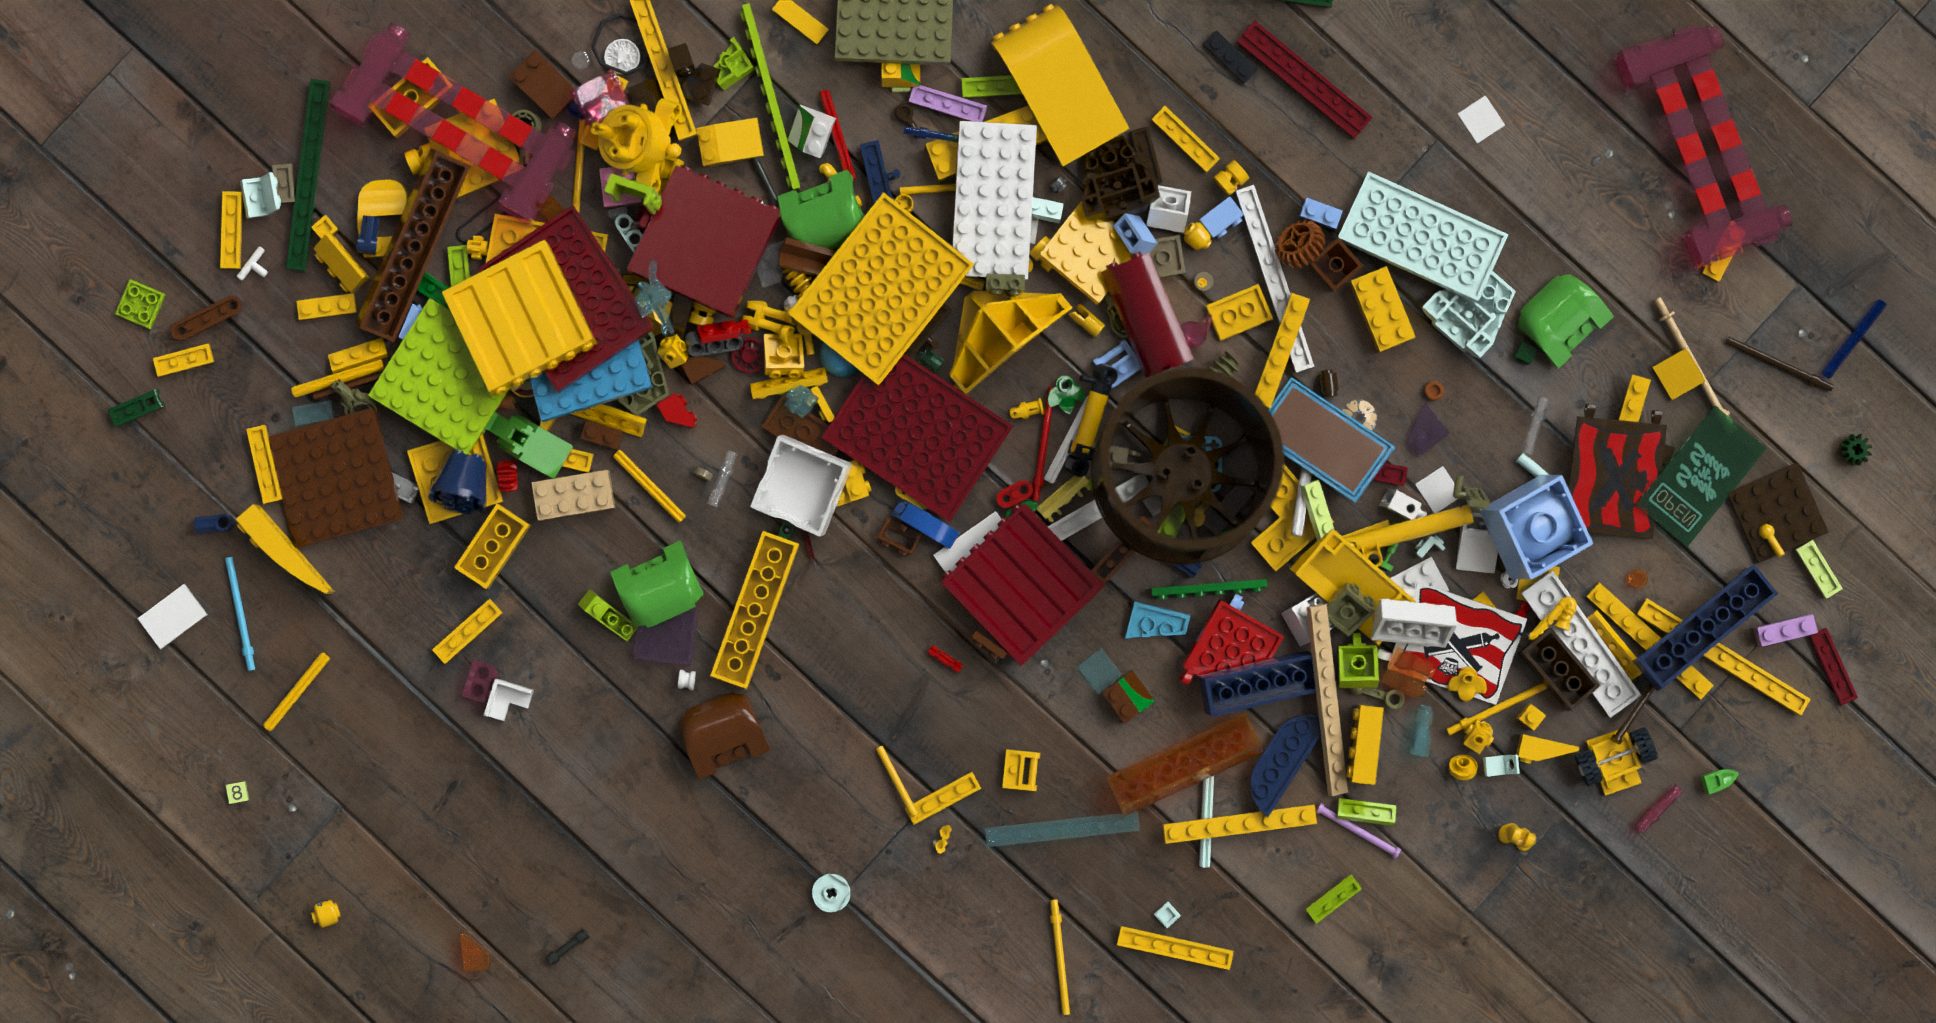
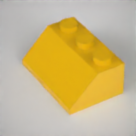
(340, 263)

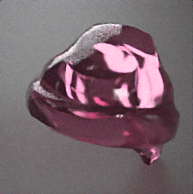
(1196, 332)

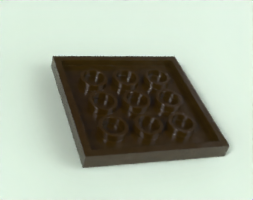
(1782, 502)

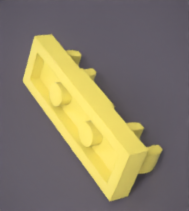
(1062, 496)

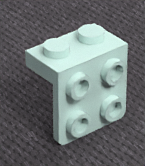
(260, 195)

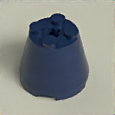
(461, 484)

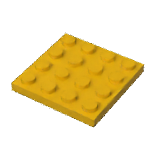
(476, 177)
(1083, 250)
(428, 462)

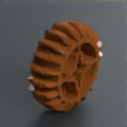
(1299, 243)

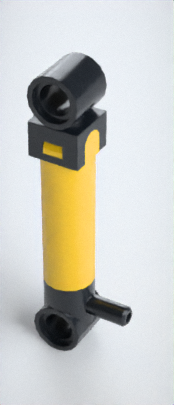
(1083, 447)

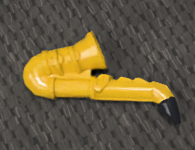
(1561, 612)

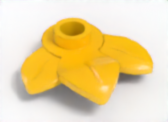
(1467, 686)

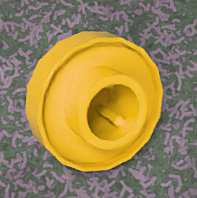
(1463, 767)

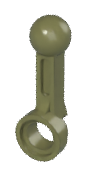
(1382, 695)

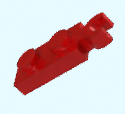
(722, 331)

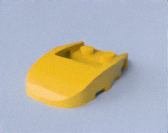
(381, 199)

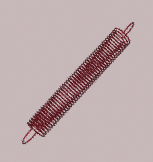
(808, 544)

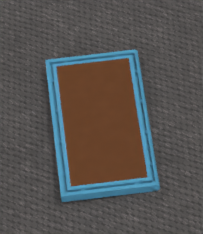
(1328, 440)

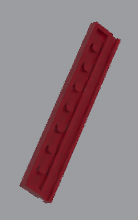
(1304, 79)

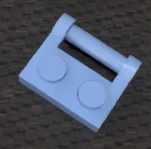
(1125, 367)

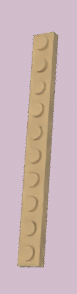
(1327, 699)

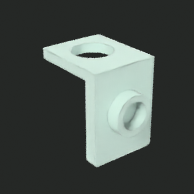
(1500, 765)

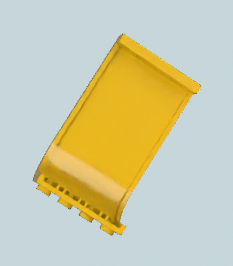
(1060, 83)

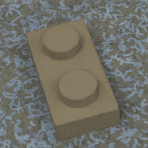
(285, 181)

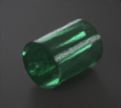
(931, 360)

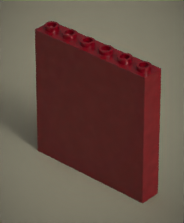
(705, 241)

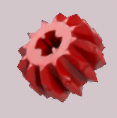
(507, 476)

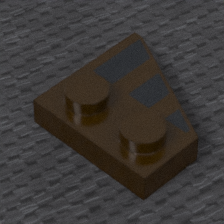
(701, 84)

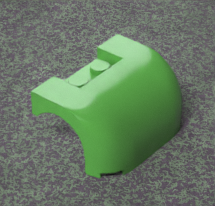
(823, 213)
(1562, 317)
(658, 587)

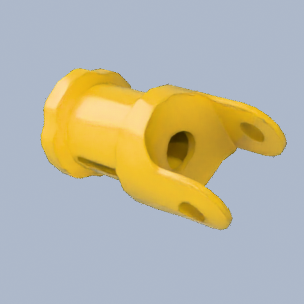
(1025, 410)

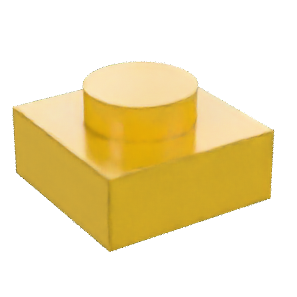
(323, 226)

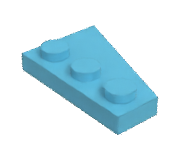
(1155, 621)

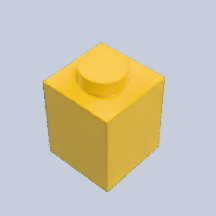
(1531, 716)

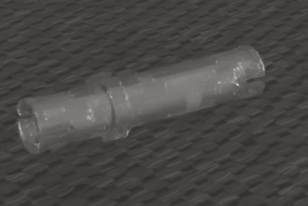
(1535, 425)
(722, 478)

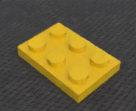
(1621, 782)

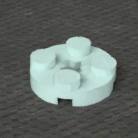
(842, 890)

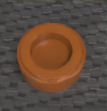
(1433, 390)

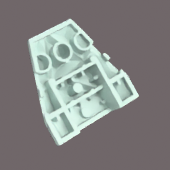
(1469, 323)

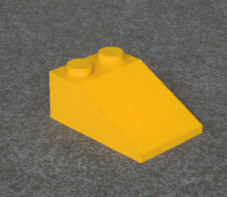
(729, 142)

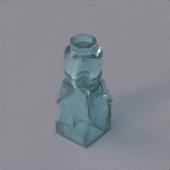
(1422, 734)

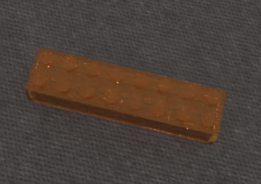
(1185, 764)

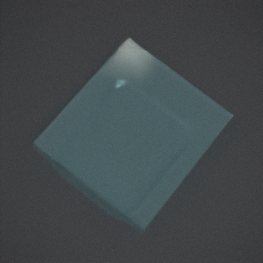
(1099, 671)

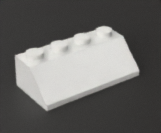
(1413, 623)

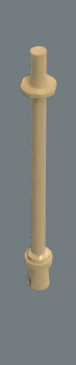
(1682, 344)

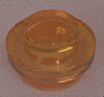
(1638, 578)

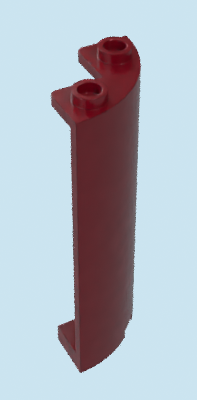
(1146, 314)

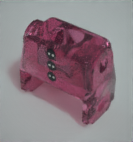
(599, 97)

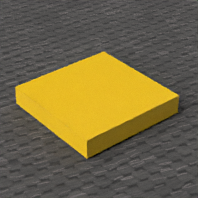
(1679, 373)

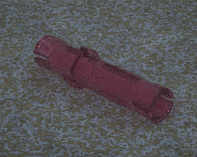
(1658, 809)

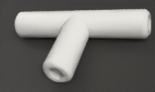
(251, 264)

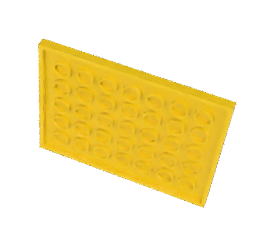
(881, 288)

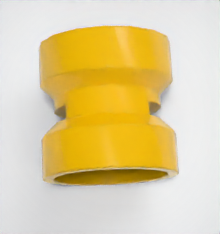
(905, 201)

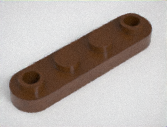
(206, 318)

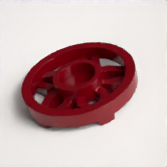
(749, 355)

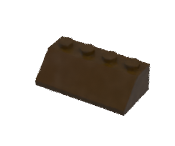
(1559, 669)

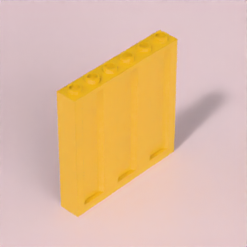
(519, 318)

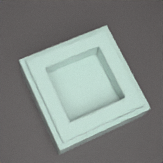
(1167, 914)

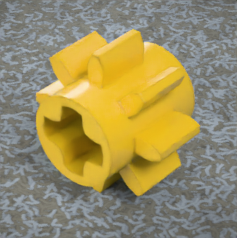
(477, 247)

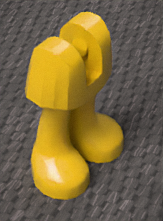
(762, 310)
(1520, 836)

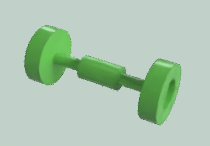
(1391, 549)

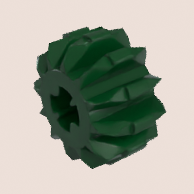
(1861, 446)

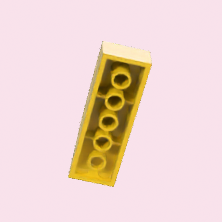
(279, 547)

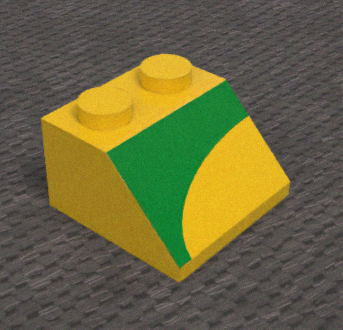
(900, 75)

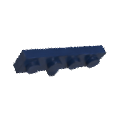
(876, 170)

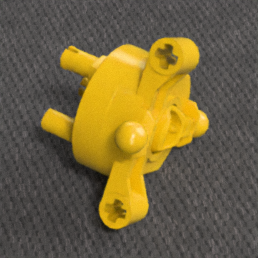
(639, 139)

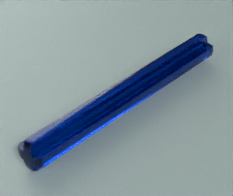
(1854, 338)

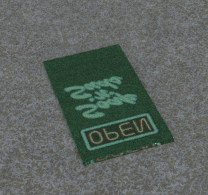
(1701, 476)

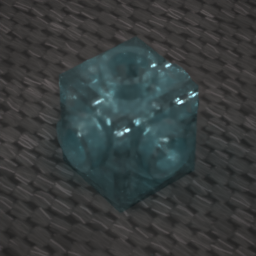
(801, 401)

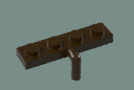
(930, 328)

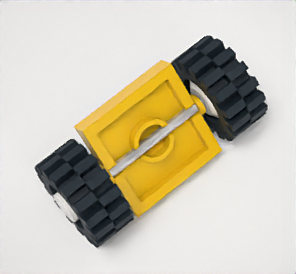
(1616, 759)

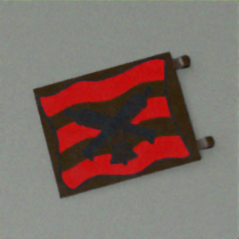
(1612, 471)

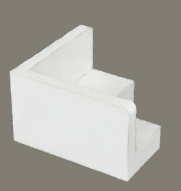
(502, 695)

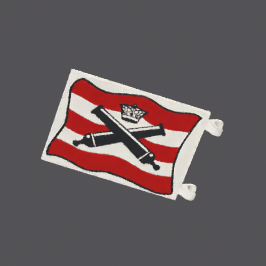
(1482, 640)

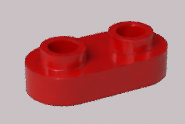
(1014, 493)

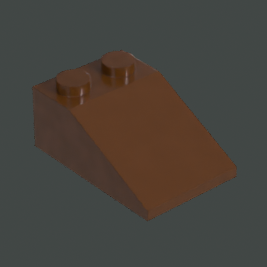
(543, 84)

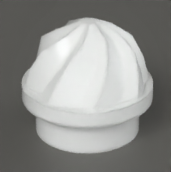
(790, 302)

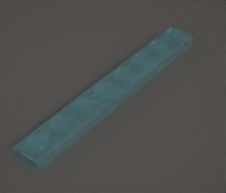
(1061, 829)

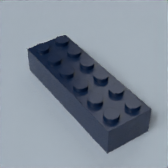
(1257, 683)

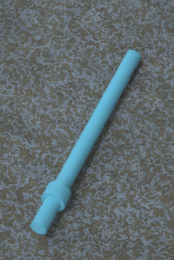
(247, 650)

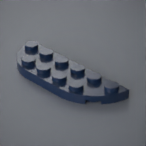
(1283, 760)

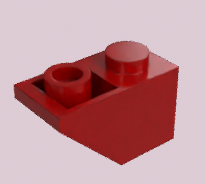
(674, 411)

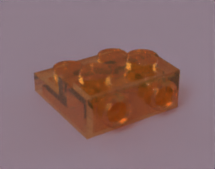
(1408, 673)

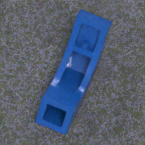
(925, 523)

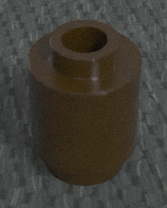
(1328, 383)

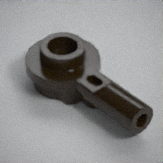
(904, 113)

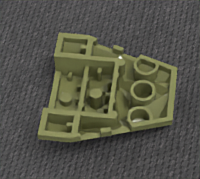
(643, 400)

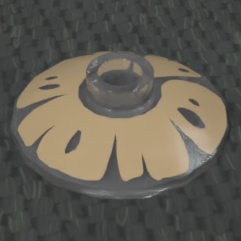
(1365, 409)

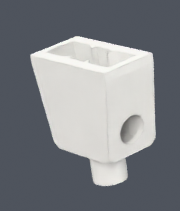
(1397, 503)

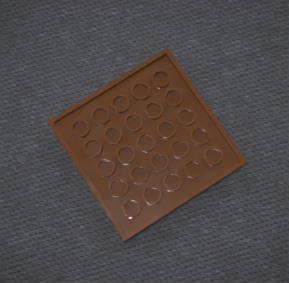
(335, 478)

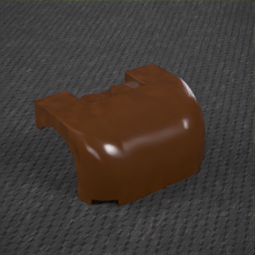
(721, 733)

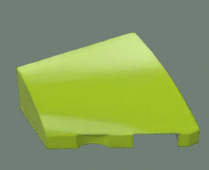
(733, 65)

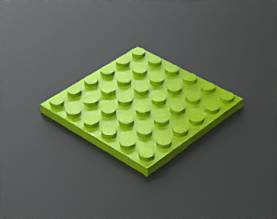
(437, 381)

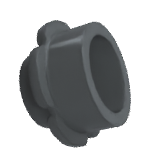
(1059, 184)

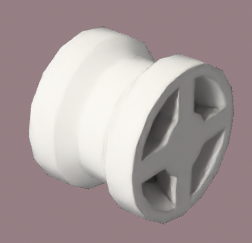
(686, 679)

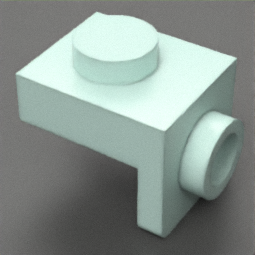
(1423, 546)

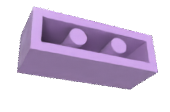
(1785, 630)

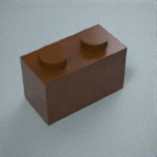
(602, 435)

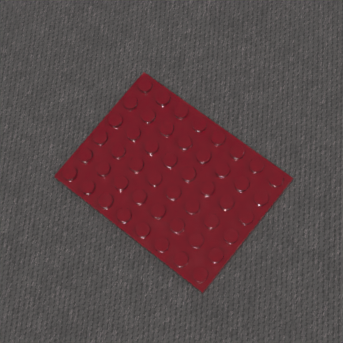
(597, 288)
(919, 435)

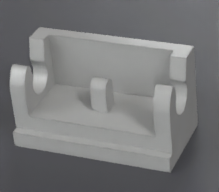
(405, 489)

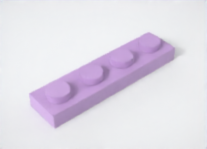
(948, 104)

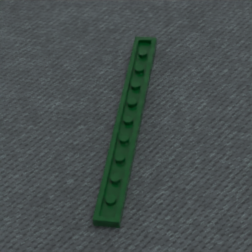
(308, 175)

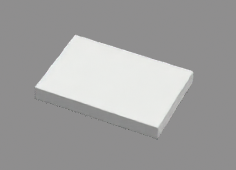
(172, 616)

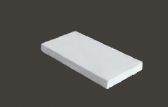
(949, 557)

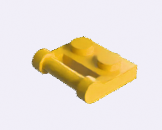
(1014, 770)

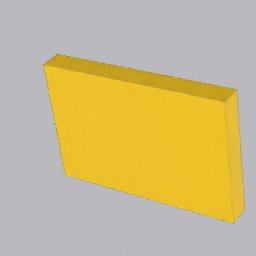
(1239, 312)

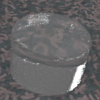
(580, 60)

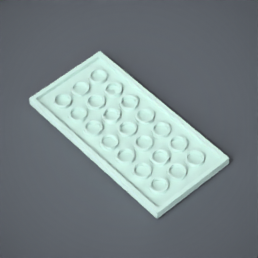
(1422, 237)

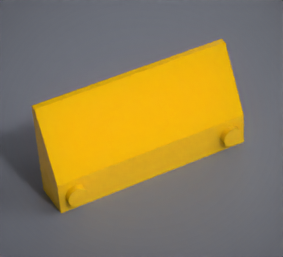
(1334, 562)

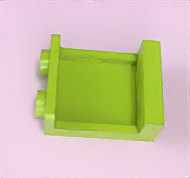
(618, 185)

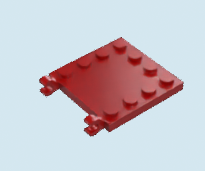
(1229, 642)

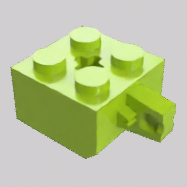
(1365, 656)

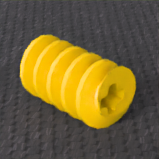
(799, 280)

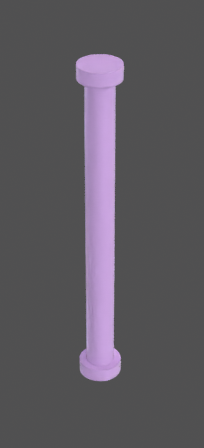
(1359, 831)

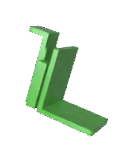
(530, 443)

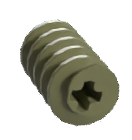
(1226, 366)

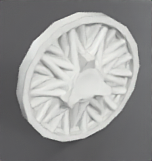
(622, 55)

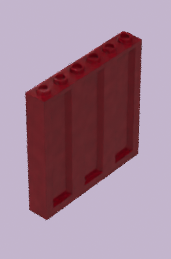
(1021, 583)

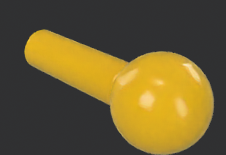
(1767, 532)

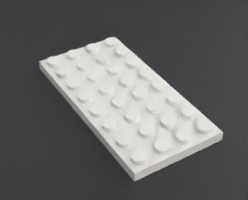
(994, 196)

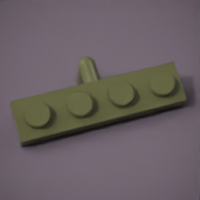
(1474, 496)

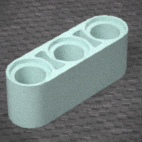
(628, 232)

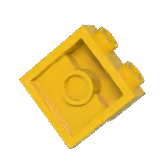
(783, 357)
(855, 486)

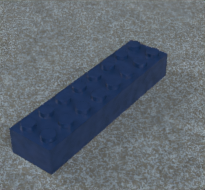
(1705, 627)

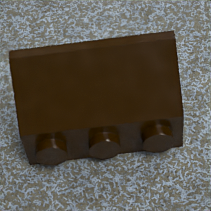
(647, 93)

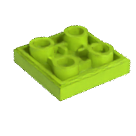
(140, 304)

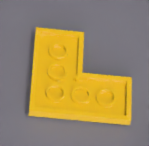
(1276, 542)

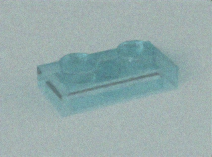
(313, 413)

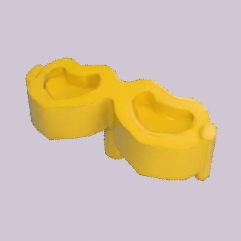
(945, 834)

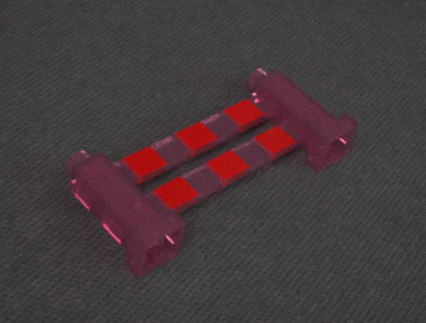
(1657, 60)
(367, 87)

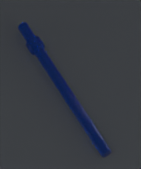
(924, 133)

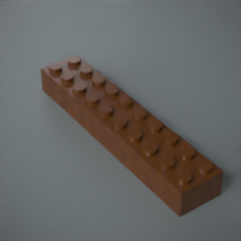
(412, 245)

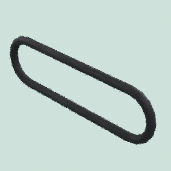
(473, 217)

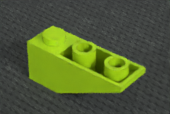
(607, 615)

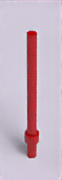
(1038, 481)

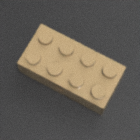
(573, 495)

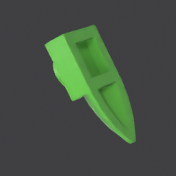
(1718, 780)

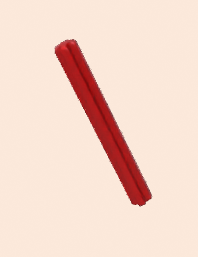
(837, 133)

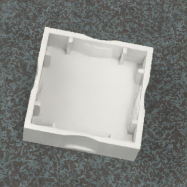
(801, 485)

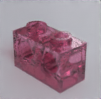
(475, 679)

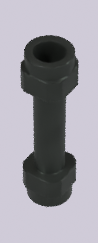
(554, 956)

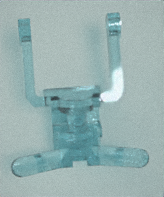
(654, 297)

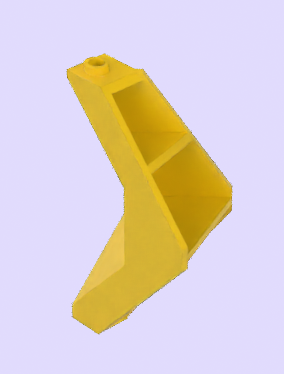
(998, 328)

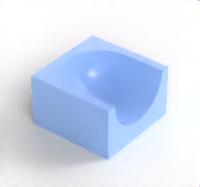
(1536, 527)

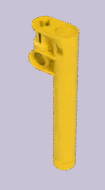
(1371, 541)

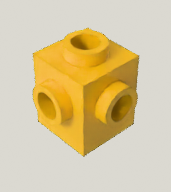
(673, 351)
(1478, 736)

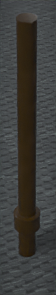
(1814, 379)

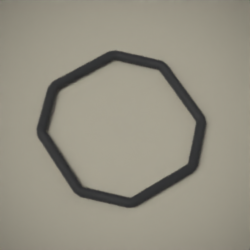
(597, 55)

